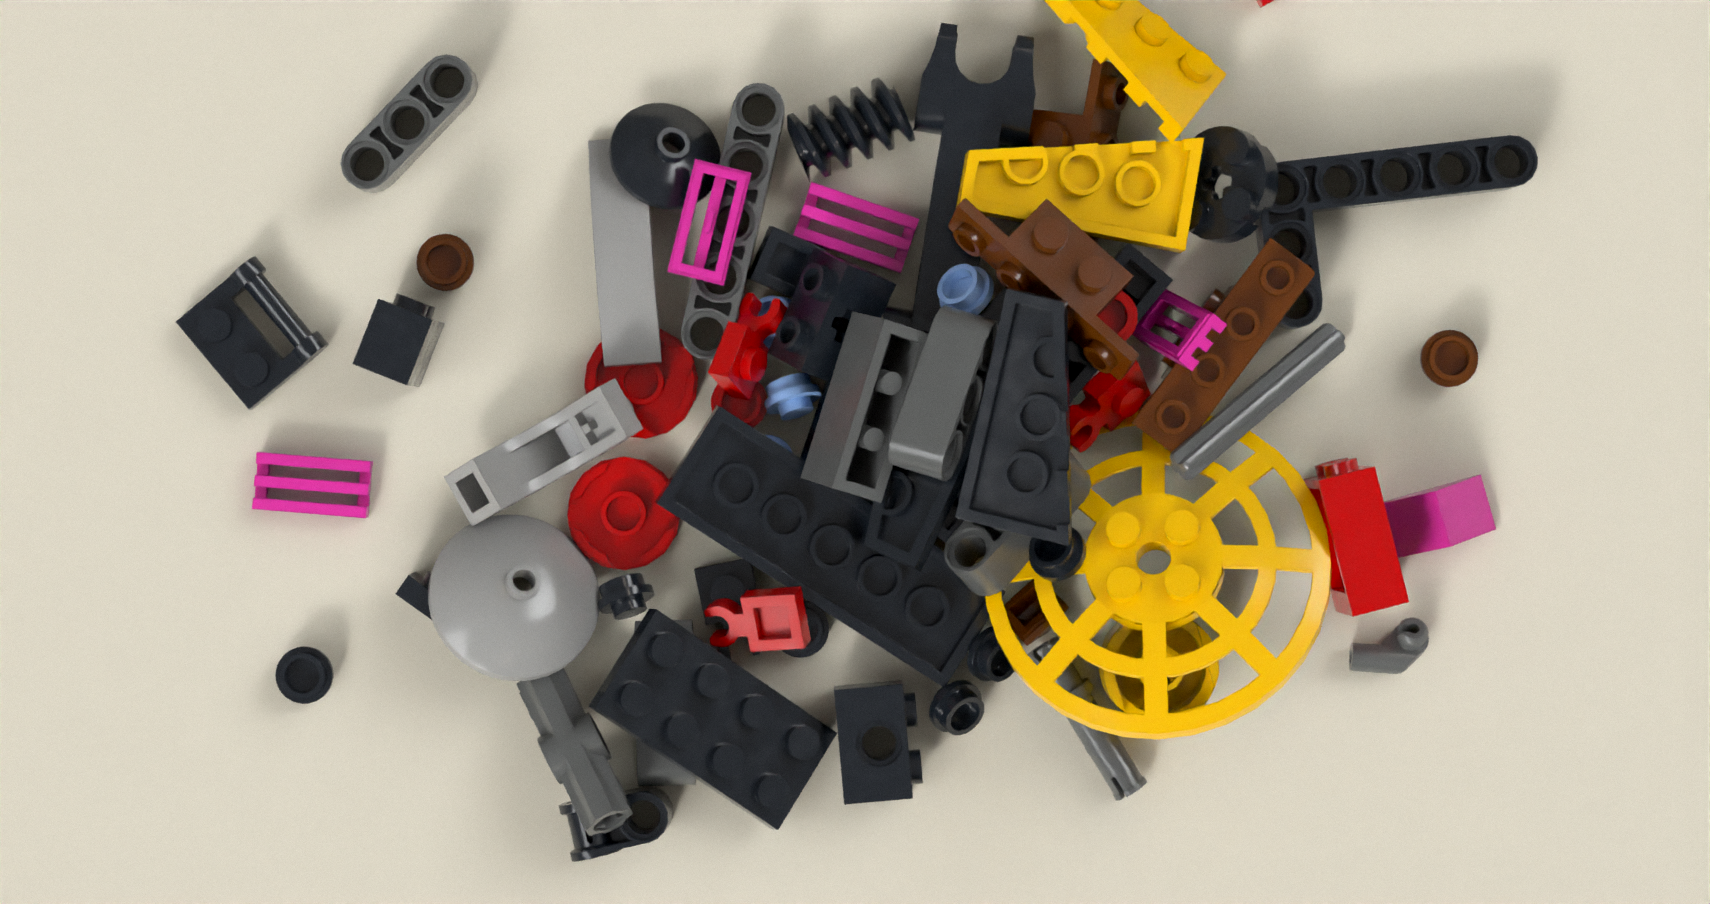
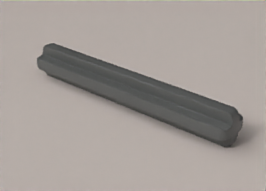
(1257, 401)

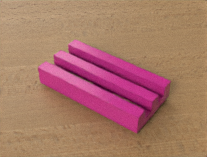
(810, 212)
(698, 269)
(1191, 338)
(263, 481)

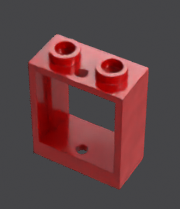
(1360, 538)

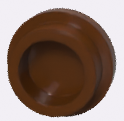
(445, 262)
(1449, 358)

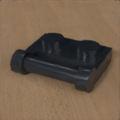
(238, 346)

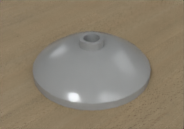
(493, 622)

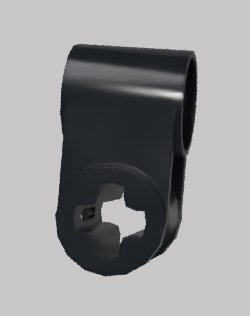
(625, 835)

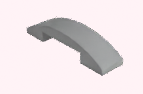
(622, 267)

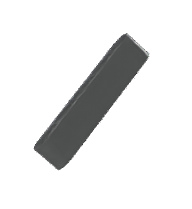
(738, 139)

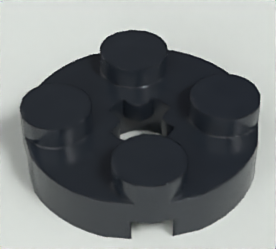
(1251, 189)

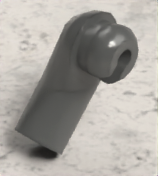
(1395, 653)

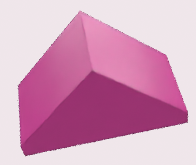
(1439, 516)

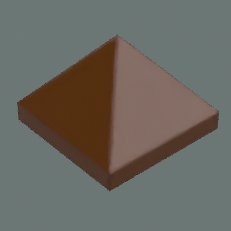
(1027, 616)

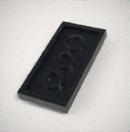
(713, 719)

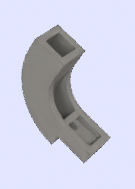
(544, 453)

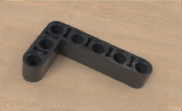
(1367, 190)

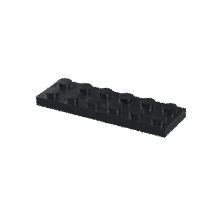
(813, 536)

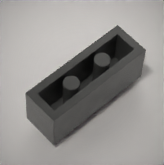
(863, 406)

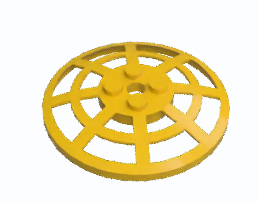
(1176, 595)

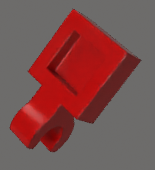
(741, 352)

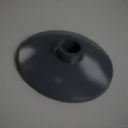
(647, 167)

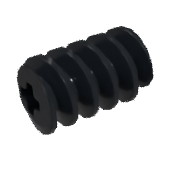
(849, 128)

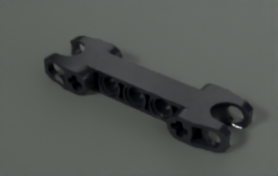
(967, 119)

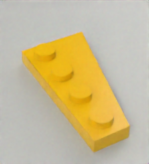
(1149, 54)
(1110, 191)

